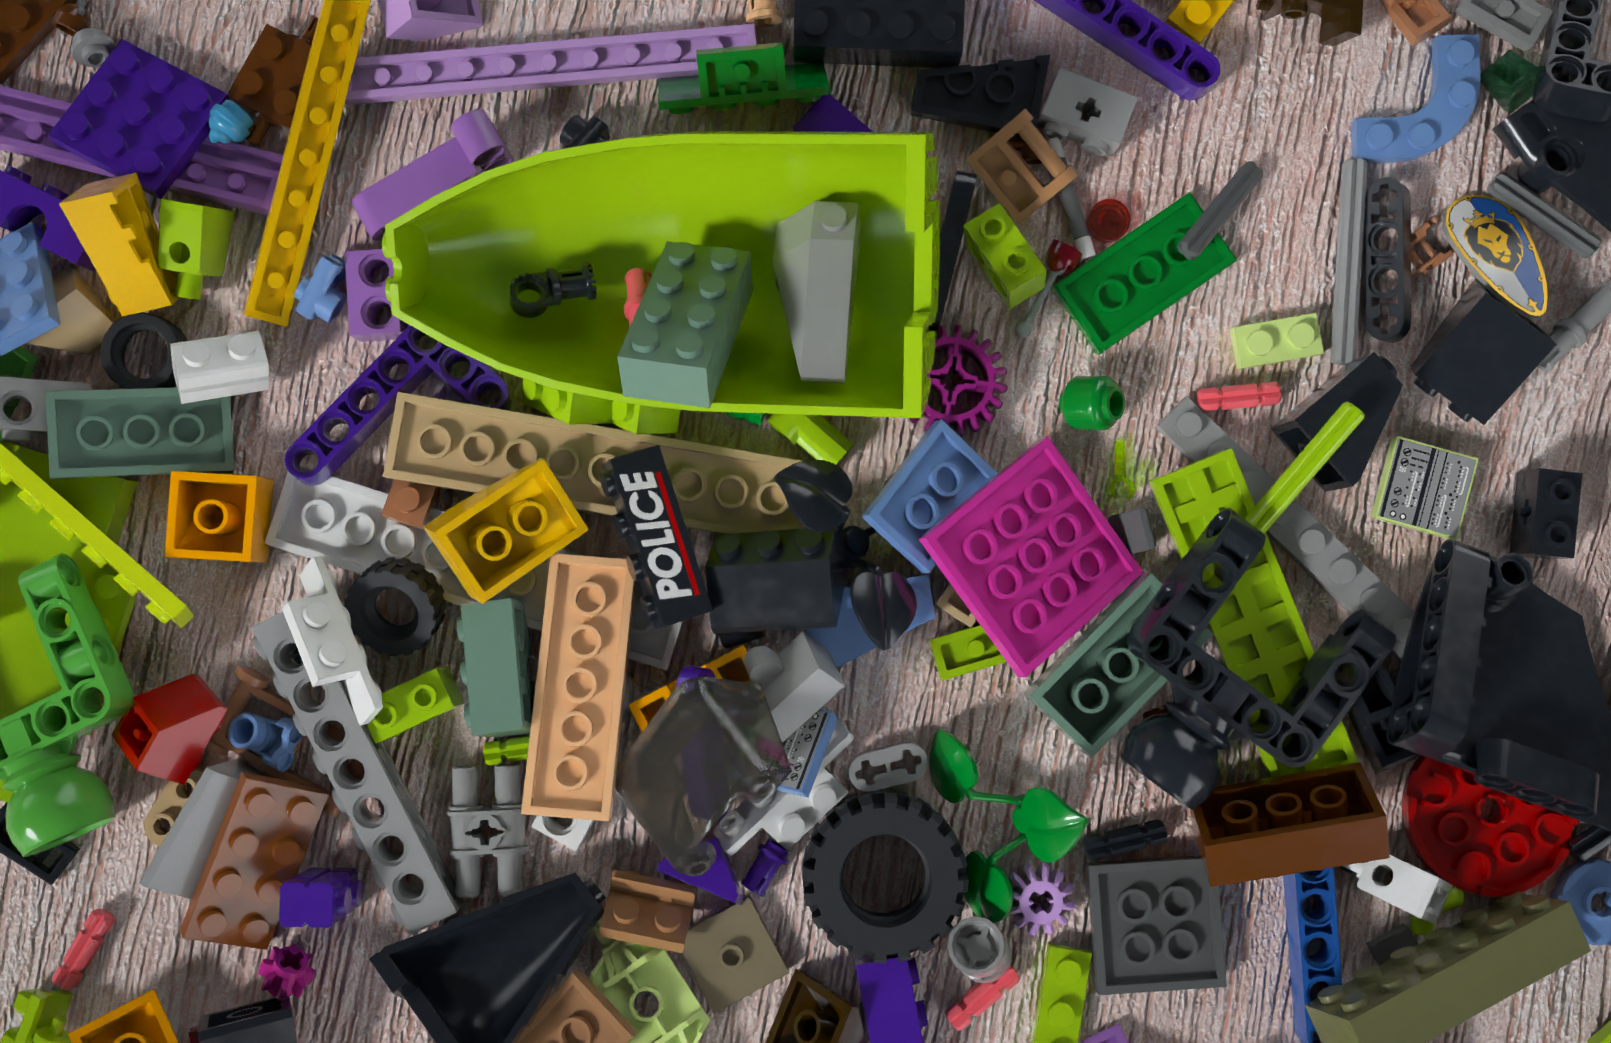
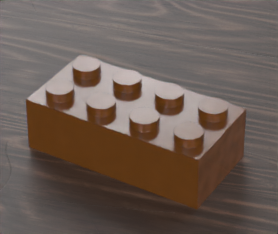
(1290, 825)

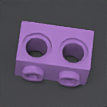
(368, 298)

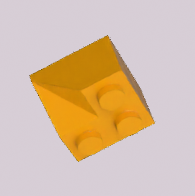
(219, 516)

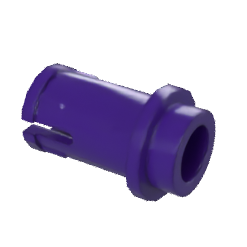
(765, 867)

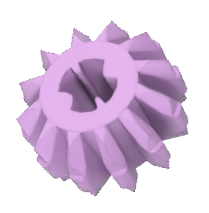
(1039, 883)

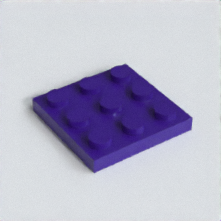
(139, 118)

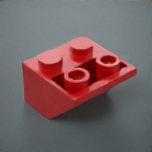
(170, 728)

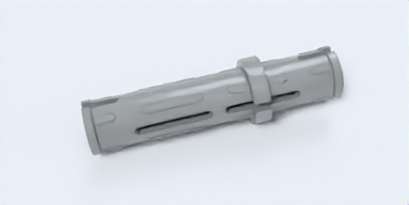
(1572, 331)

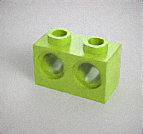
(1004, 256)
(415, 703)

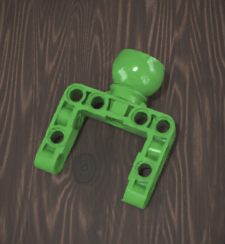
(51, 794)

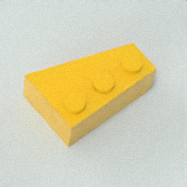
(121, 242)

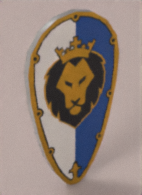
(1498, 252)

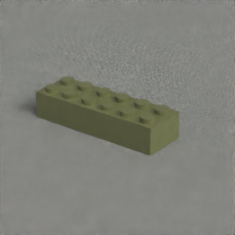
(1452, 973)

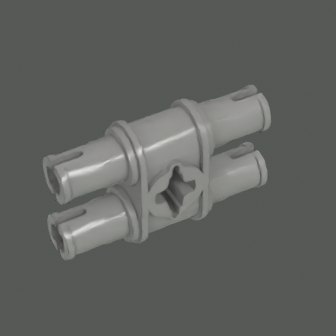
(470, 844)

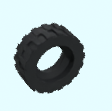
(375, 629)

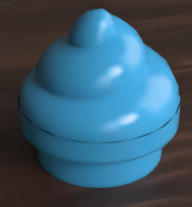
(228, 123)

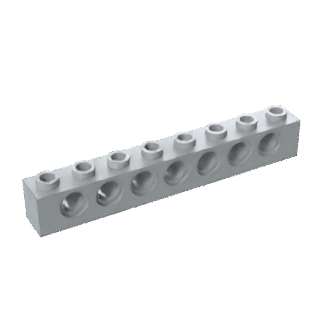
(350, 794)

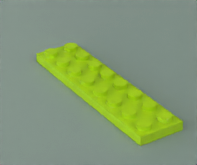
(1258, 622)

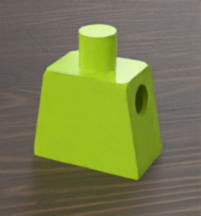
(193, 243)

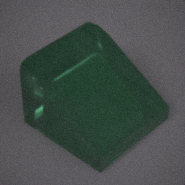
(1510, 80)

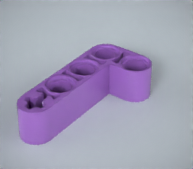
(471, 152)

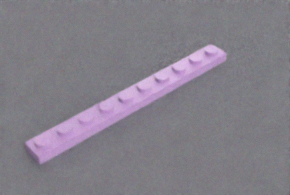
(538, 64)

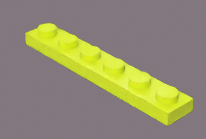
(98, 547)

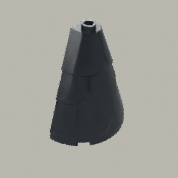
(495, 966)

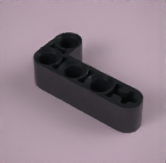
(1566, 76)

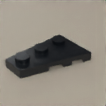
(983, 94)

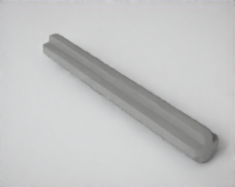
(1348, 261)

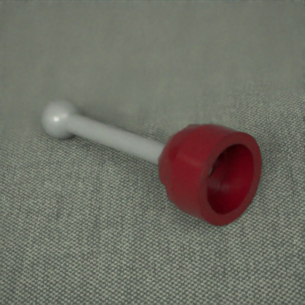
(1060, 260)

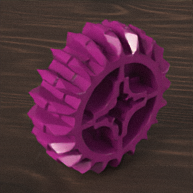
(970, 382)

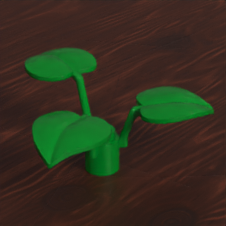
(1040, 817)

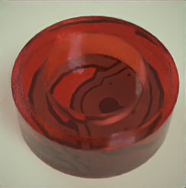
(1108, 220)

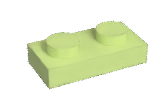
(1276, 341)

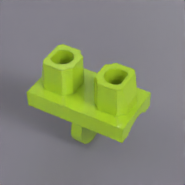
(42, 1017)

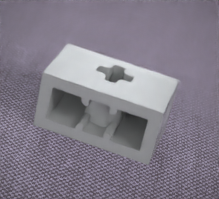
(1107, 109)

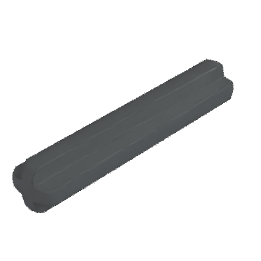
(1220, 210)
(1544, 215)

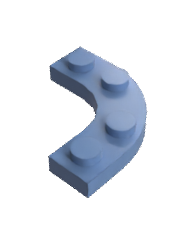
(1442, 117)

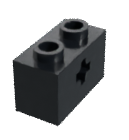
(1545, 513)

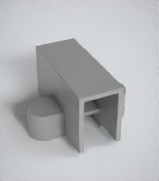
(794, 680)

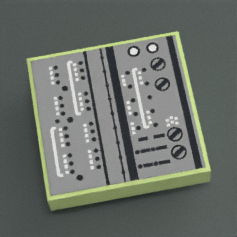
(1424, 488)

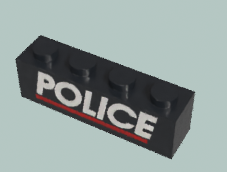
(655, 537)

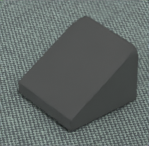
(1134, 530)

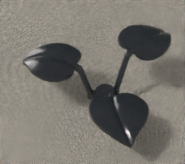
(818, 499)

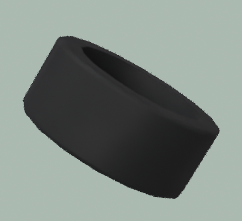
(115, 344)

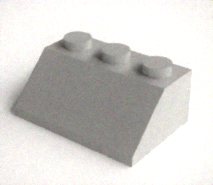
(190, 840)

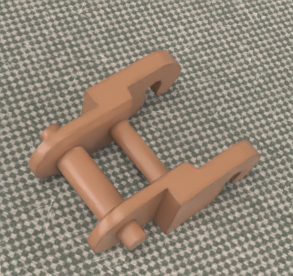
(1435, 259)

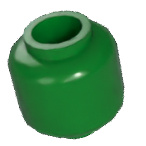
(1092, 402)

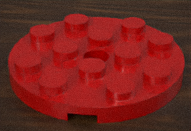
(1475, 854)

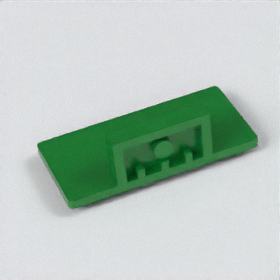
(742, 76)

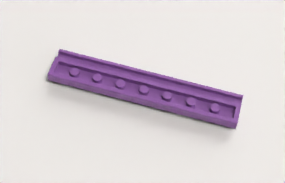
(215, 173)

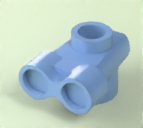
(319, 294)
(266, 737)

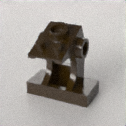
(1339, 18)

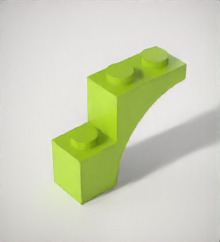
(585, 409)

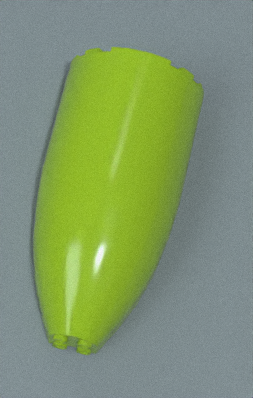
(706, 188)

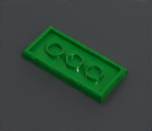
(1139, 276)

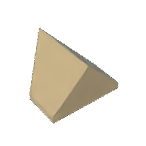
(81, 315)

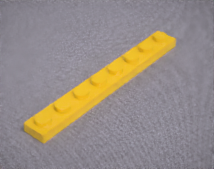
(306, 160)

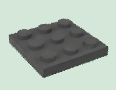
(1155, 926)

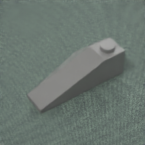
(817, 281)

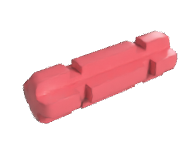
(1238, 396)
(83, 949)
(979, 999)

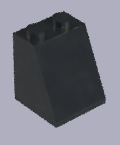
(1480, 355)
(1367, 384)
(251, 1023)

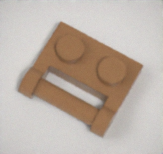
(1011, 176)

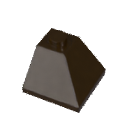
(815, 1015)

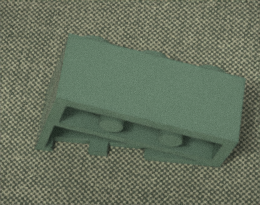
(496, 668)

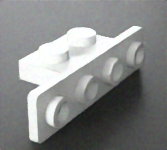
(328, 643)
(785, 814)

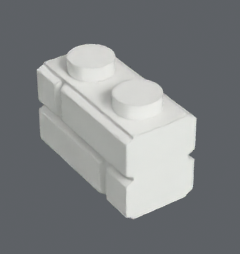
(220, 366)

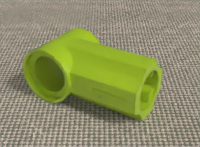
(813, 435)

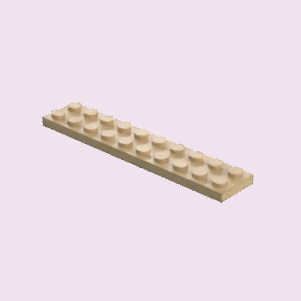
(479, 445)

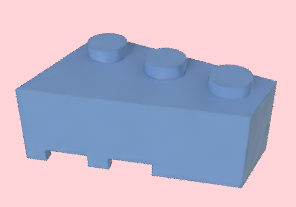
(849, 638)

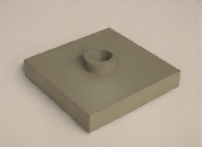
(732, 954)

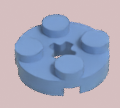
(1578, 887)

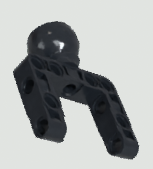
(1214, 703)

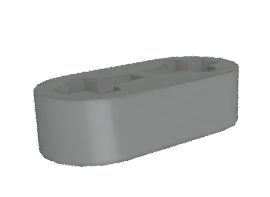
(888, 777)

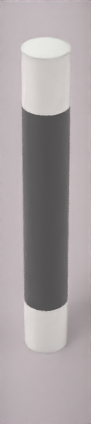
(1073, 211)

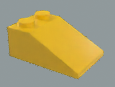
(506, 530)

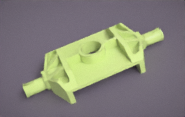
(636, 968)

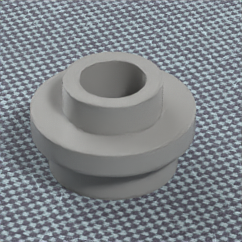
(91, 47)

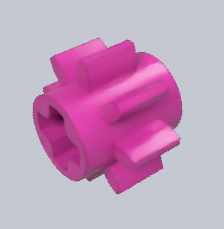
(286, 972)

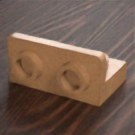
(648, 911)

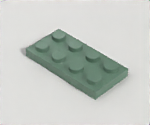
(136, 433)

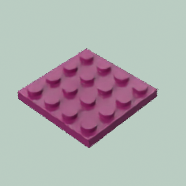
(1031, 556)

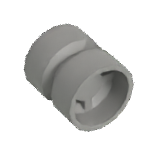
(979, 949)

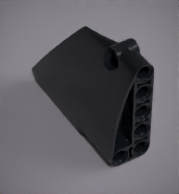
(1504, 686)

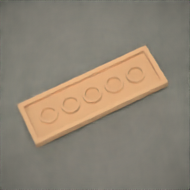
(579, 688)

